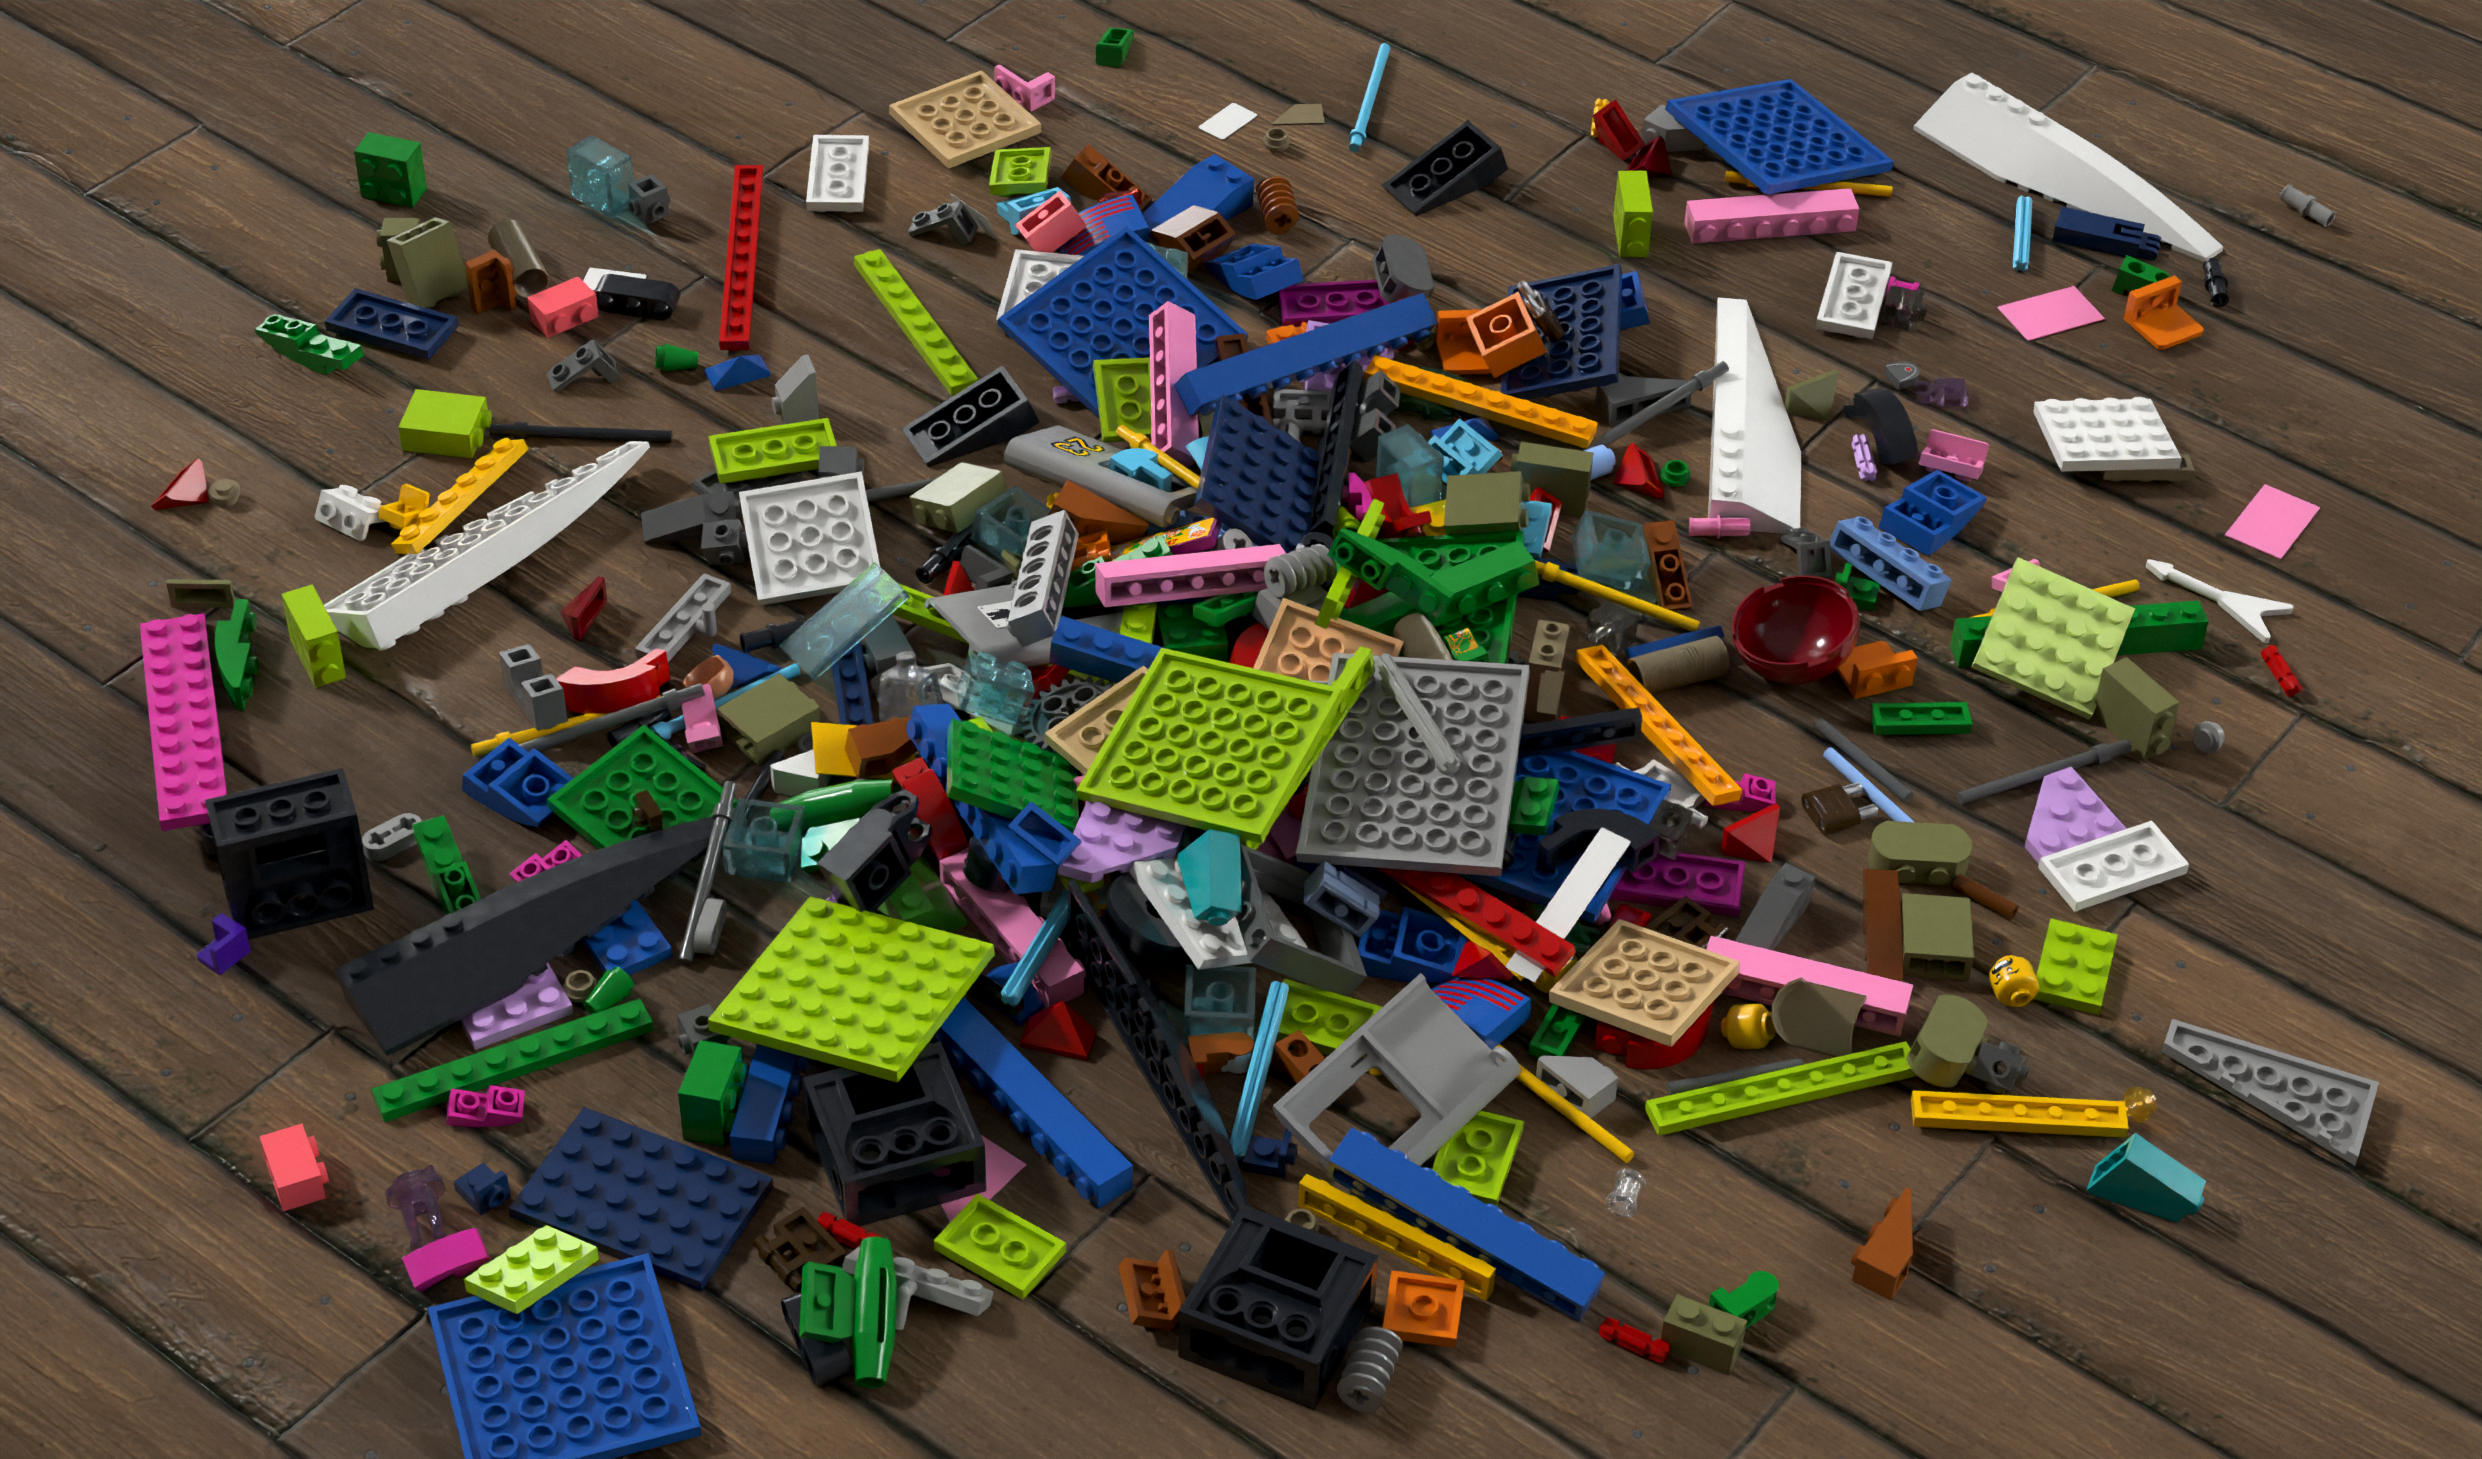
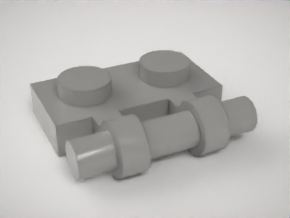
(1303, 404)

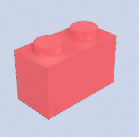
(1051, 224)
(562, 307)
(293, 1166)

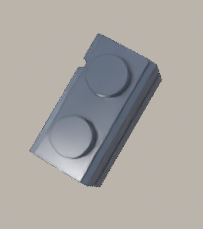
(1341, 899)

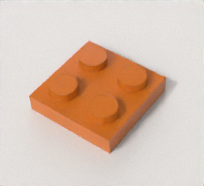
(1424, 1308)

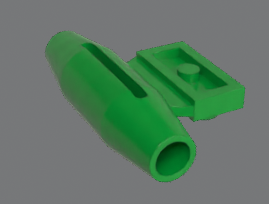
(1533, 805)
(834, 811)
(854, 1308)

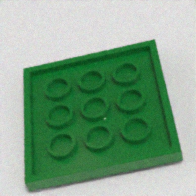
(1007, 774)
(603, 795)

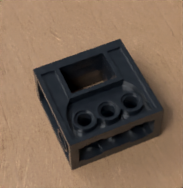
(290, 844)
(892, 1131)
(1280, 1296)

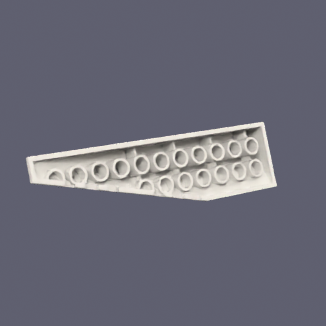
(2039, 154)
(1752, 439)
(428, 582)

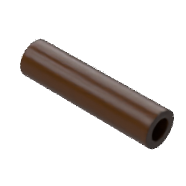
(1985, 896)

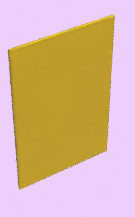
(830, 752)

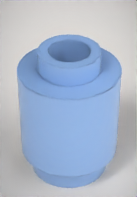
(1602, 461)

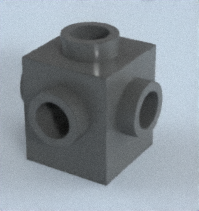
(648, 199)
(724, 542)
(692, 1032)
(1988, 1063)

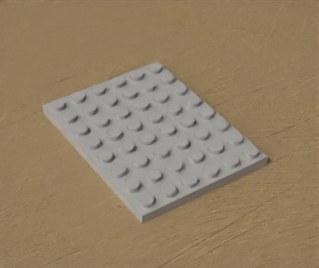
(1383, 795)

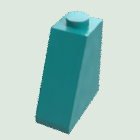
(1213, 876)
(2147, 1180)

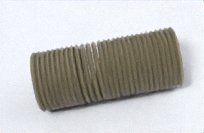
(513, 243)
(1420, 638)
(1675, 665)

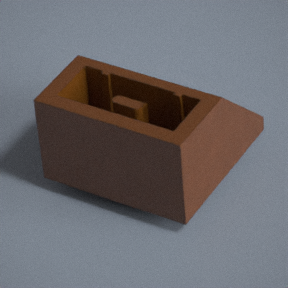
(1195, 231)

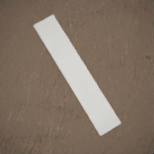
(1576, 893)

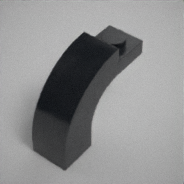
(1888, 423)
(1577, 829)

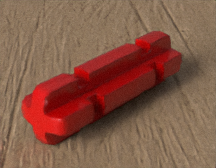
(2281, 670)
(843, 1230)
(1634, 1340)

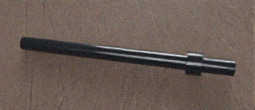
(522, 430)

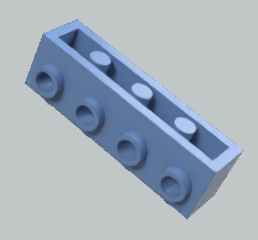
(1890, 563)

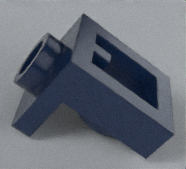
(1270, 1155)
(483, 1188)

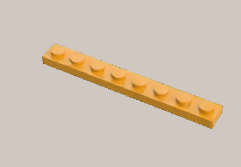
(1486, 402)
(1659, 726)

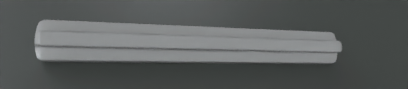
(1416, 713)

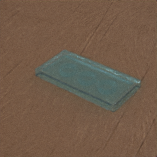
(844, 621)

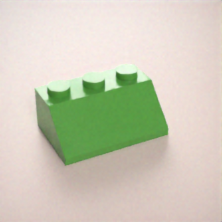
(924, 900)

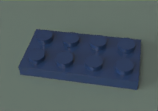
(391, 323)

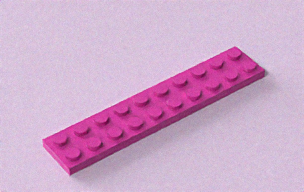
(182, 719)

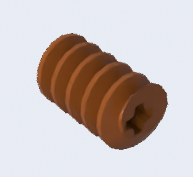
(1277, 204)

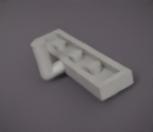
(689, 615)
(930, 1285)

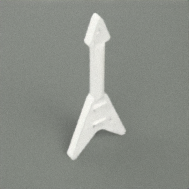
(2242, 607)

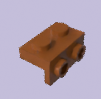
(490, 282)
(1153, 1290)

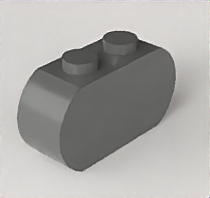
(1402, 269)

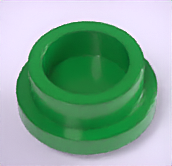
(1675, 473)

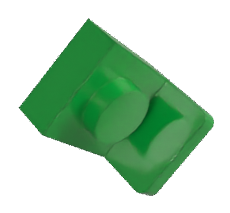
(1862, 591)

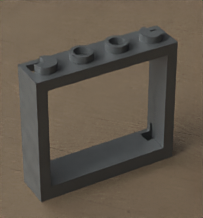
(1339, 965)

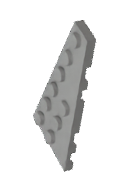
(2302, 1094)

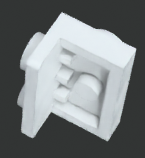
(348, 511)

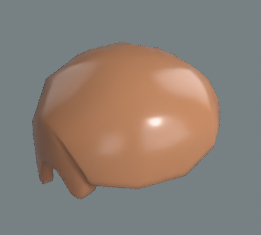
(713, 672)

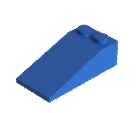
(1209, 185)

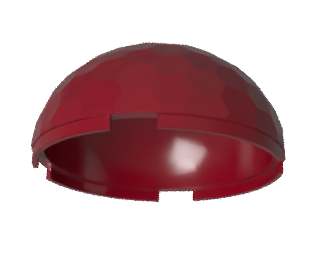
(1796, 629)

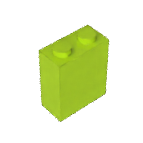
(1633, 214)
(444, 423)
(313, 636)

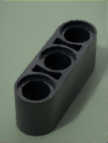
(636, 296)
(822, 1359)

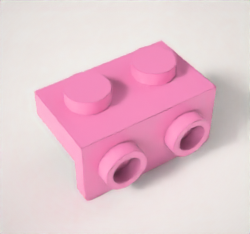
(1954, 455)

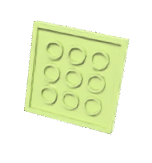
(2052, 637)

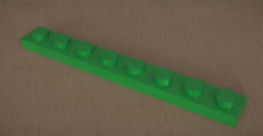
(512, 1059)

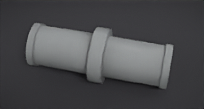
(2307, 205)

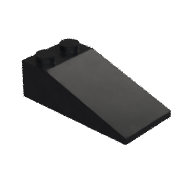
(1448, 170)
(972, 419)

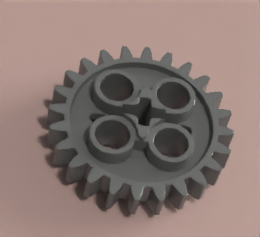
(1054, 707)

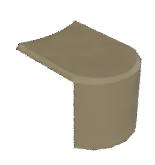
(1816, 1016)

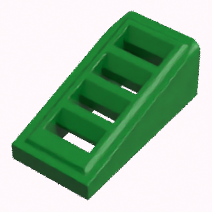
(1114, 46)

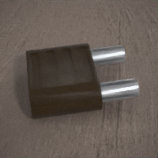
(1541, 313)
(1833, 808)

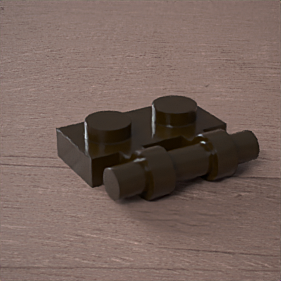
(1686, 920)
(806, 1240)

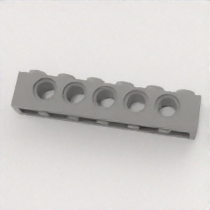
(1043, 578)

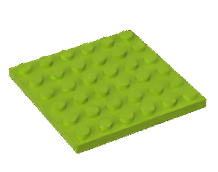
(1211, 744)
(852, 988)

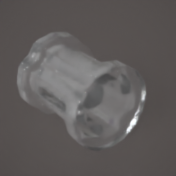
(1625, 1193)

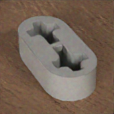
(390, 837)
(710, 926)

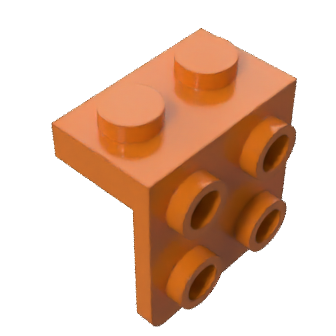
(2158, 317)
(1457, 345)
(1877, 669)

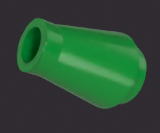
(675, 358)
(611, 989)

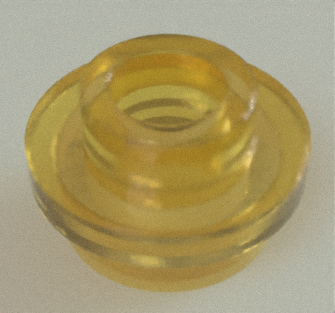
(2139, 1103)

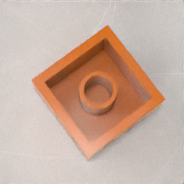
(1506, 335)

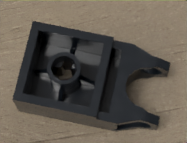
(875, 854)

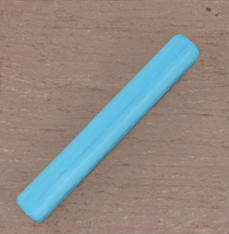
(2022, 233)

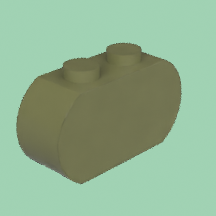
(1920, 851)
(1948, 1041)

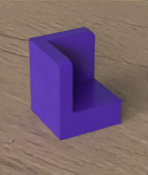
(228, 947)

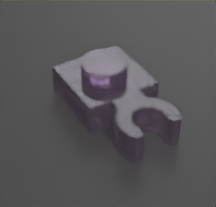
(1944, 391)

